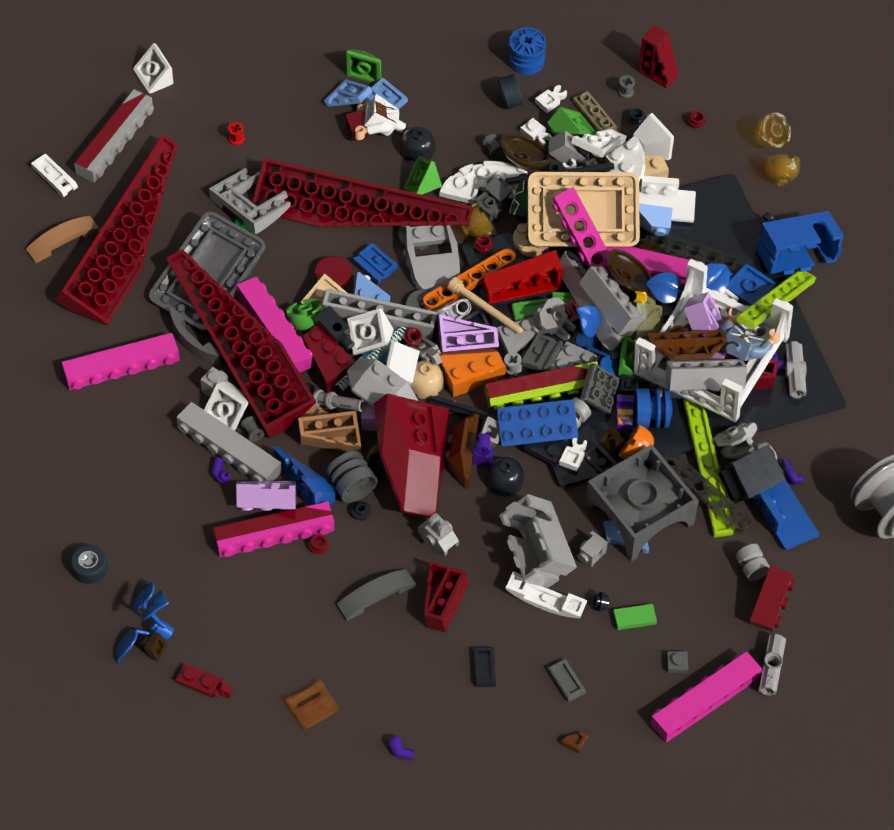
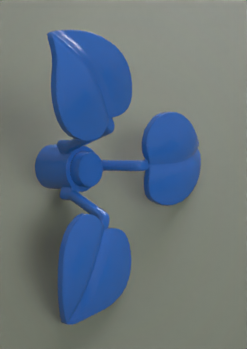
(666, 285)
(589, 321)
(155, 603)

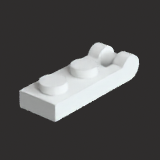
(54, 175)

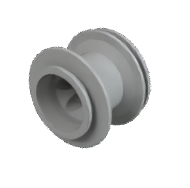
(876, 491)

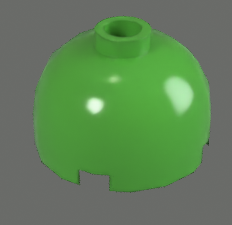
(304, 315)

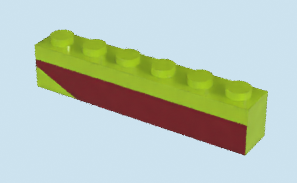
(536, 386)

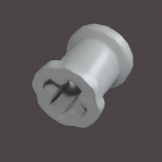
(513, 363)

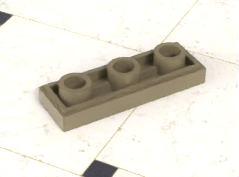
(593, 112)

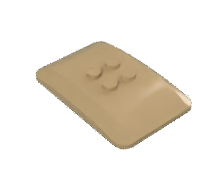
(607, 197)

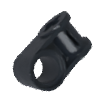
(631, 384)

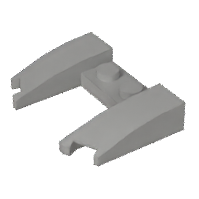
(255, 218)

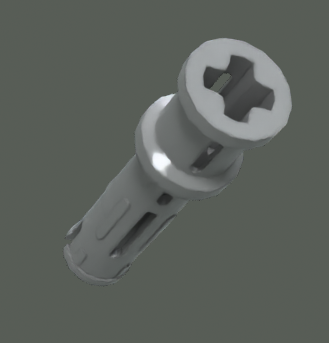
(332, 400)

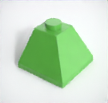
(363, 66)
(570, 121)

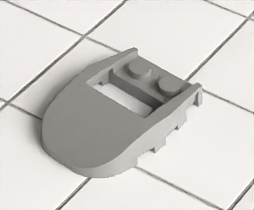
(431, 270)

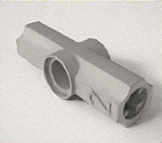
(795, 369)
(771, 674)

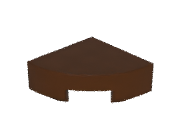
(575, 741)

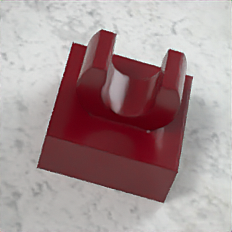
(570, 310)

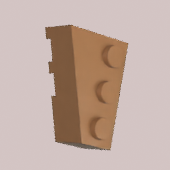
(331, 431)

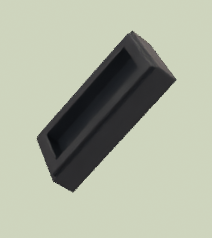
(484, 667)

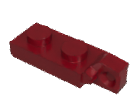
(203, 682)

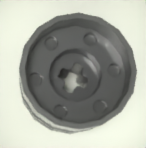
(351, 476)

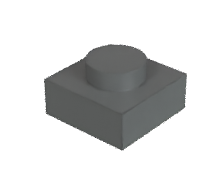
(677, 662)

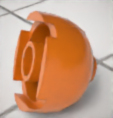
(638, 440)

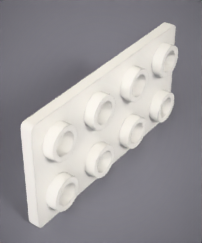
(665, 193)

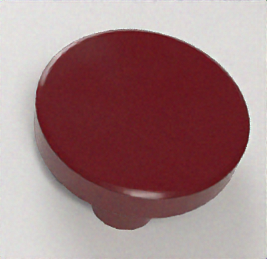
(335, 268)

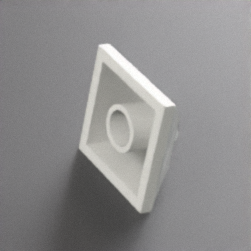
(655, 138)
(227, 404)

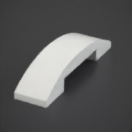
(544, 598)

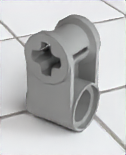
(451, 308)

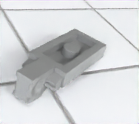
(428, 351)

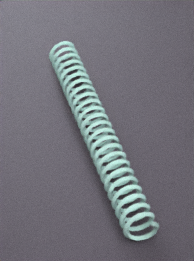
(377, 356)

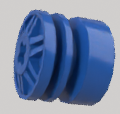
(527, 51)
(652, 408)

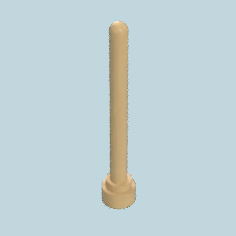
(457, 286)

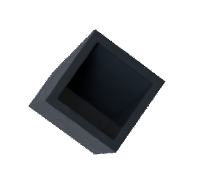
(750, 474)

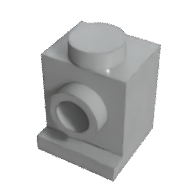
(491, 427)
(592, 549)

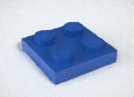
(750, 285)

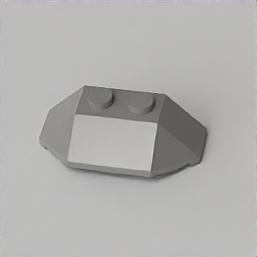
(373, 380)

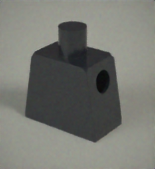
(335, 327)

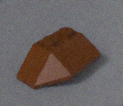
(688, 344)
(461, 450)

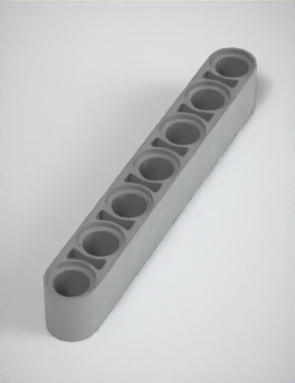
(572, 274)

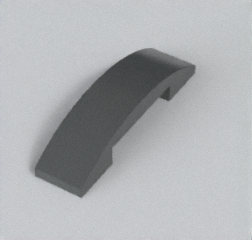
(206, 353)
(375, 591)

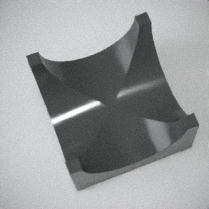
(642, 498)

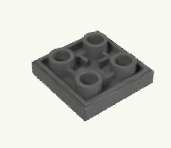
(599, 388)

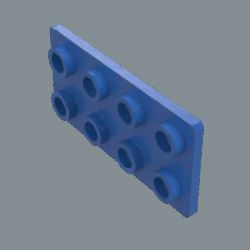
(537, 423)
(786, 515)

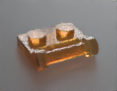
(314, 710)

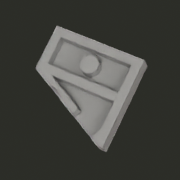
(513, 341)

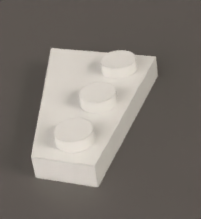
(601, 143)

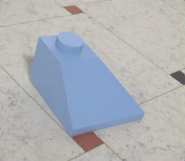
(655, 219)

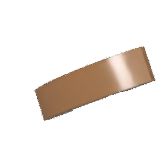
(59, 235)

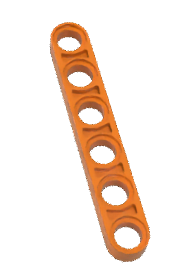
(466, 277)

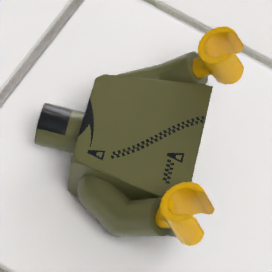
(651, 314)

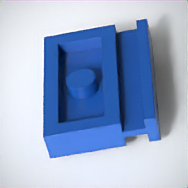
(375, 263)

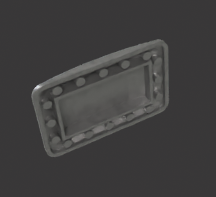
(222, 251)

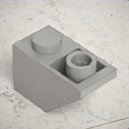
(563, 150)

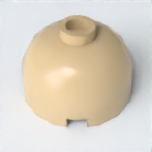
(427, 380)

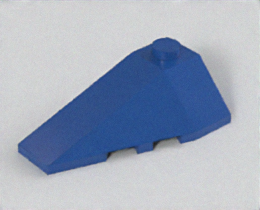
(309, 483)

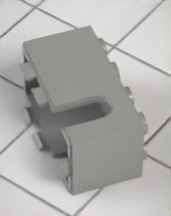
(544, 550)

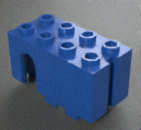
(786, 242)

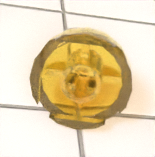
(772, 131)
(782, 168)
(479, 224)

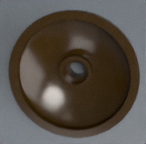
(524, 152)
(628, 271)

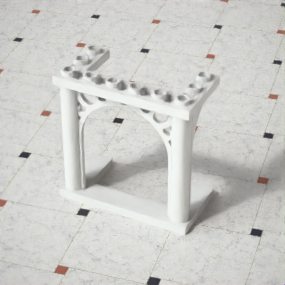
(732, 394)

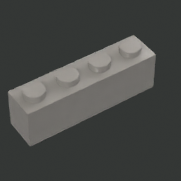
(611, 300)
(704, 374)

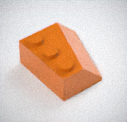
(471, 369)

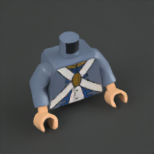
(744, 343)

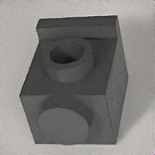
(499, 188)
(489, 205)

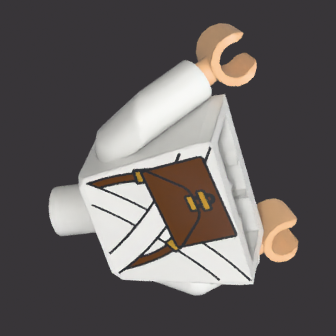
(379, 118)

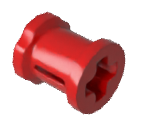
(238, 134)

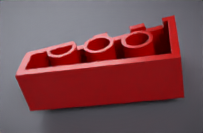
(524, 278)

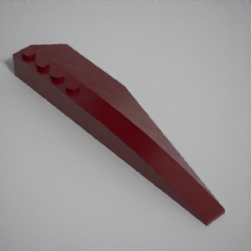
(341, 201)
(121, 243)
(248, 348)

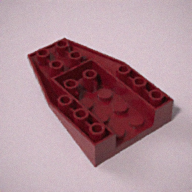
(412, 450)

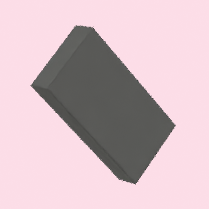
(566, 680)

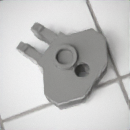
(551, 318)
(737, 440)
(438, 534)

